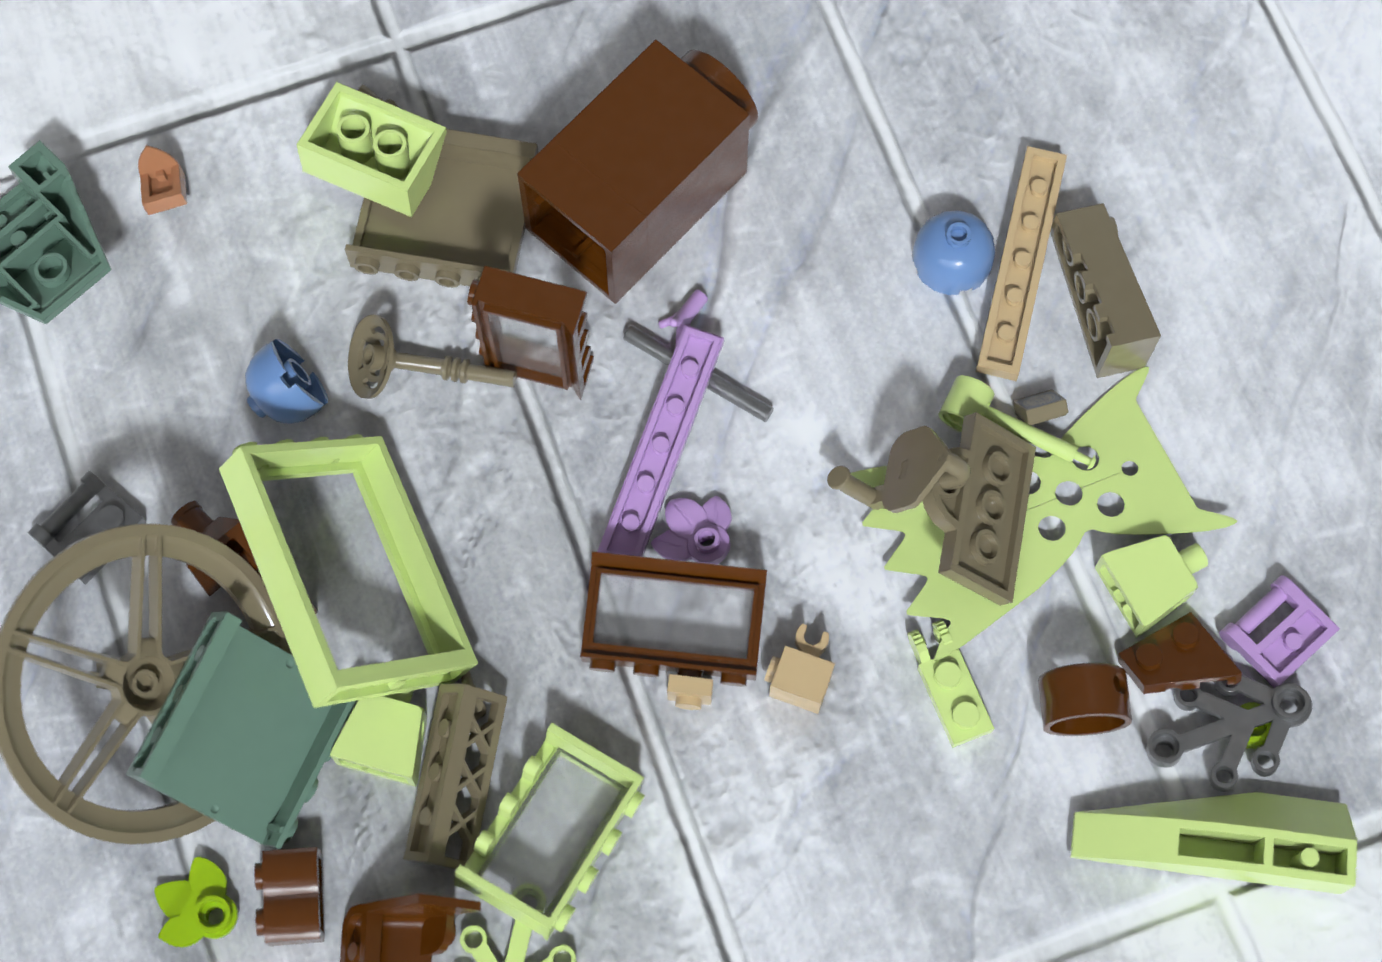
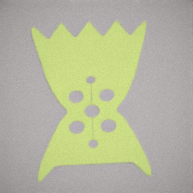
(1152, 499)

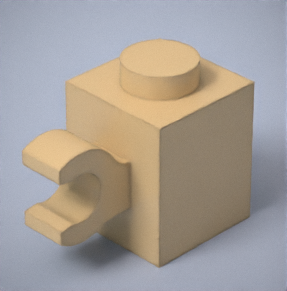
(801, 674)

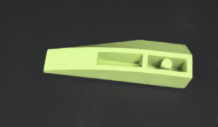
(1228, 837)

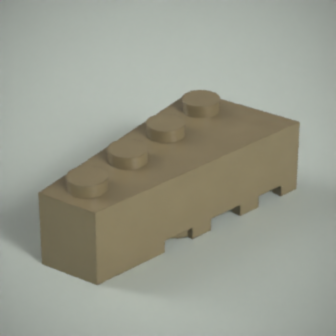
(1104, 291)

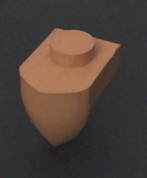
(161, 181)

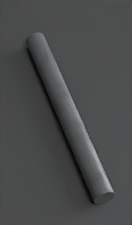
(717, 384)

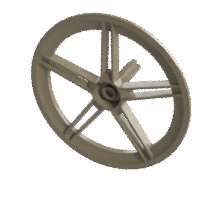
(136, 680)

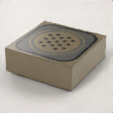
(1040, 407)

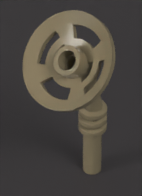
(386, 358)

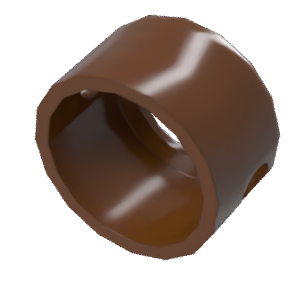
(1084, 699)

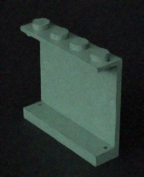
(240, 735)

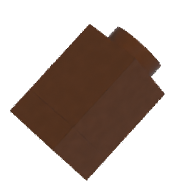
(639, 166)

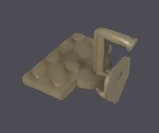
(968, 492)

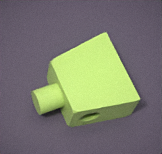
(1150, 579)
(384, 738)

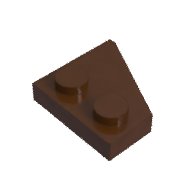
(1178, 658)

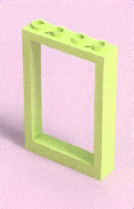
(403, 541)

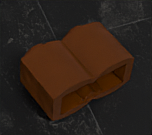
(291, 895)

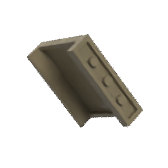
(461, 225)

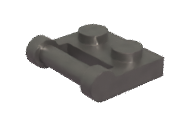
(108, 514)

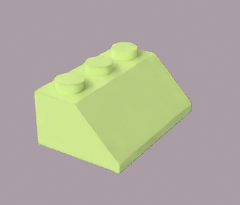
(372, 149)

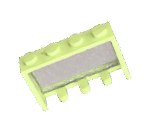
(551, 832)

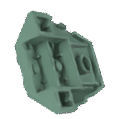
(46, 239)

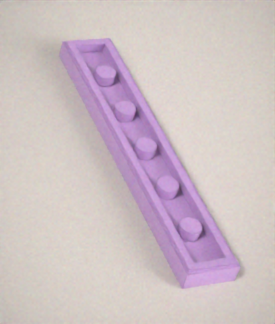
(662, 443)

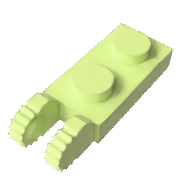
(951, 689)

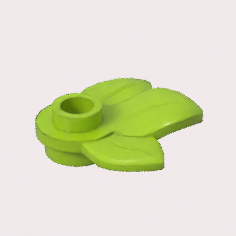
(192, 902)

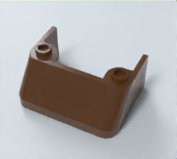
(402, 928)

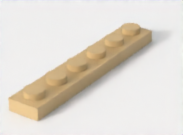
(1021, 264)

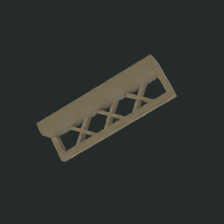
(442, 771)

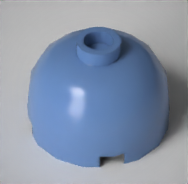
(953, 252)
(282, 386)

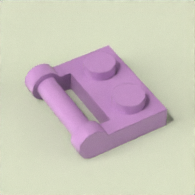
(1289, 642)

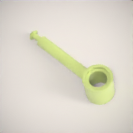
(972, 396)

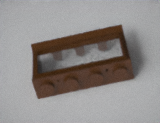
(532, 328)
(673, 617)

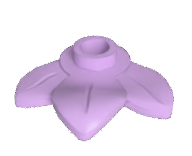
(691, 527)

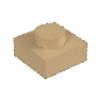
(689, 691)

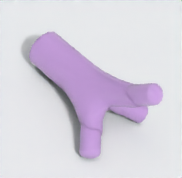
(685, 313)

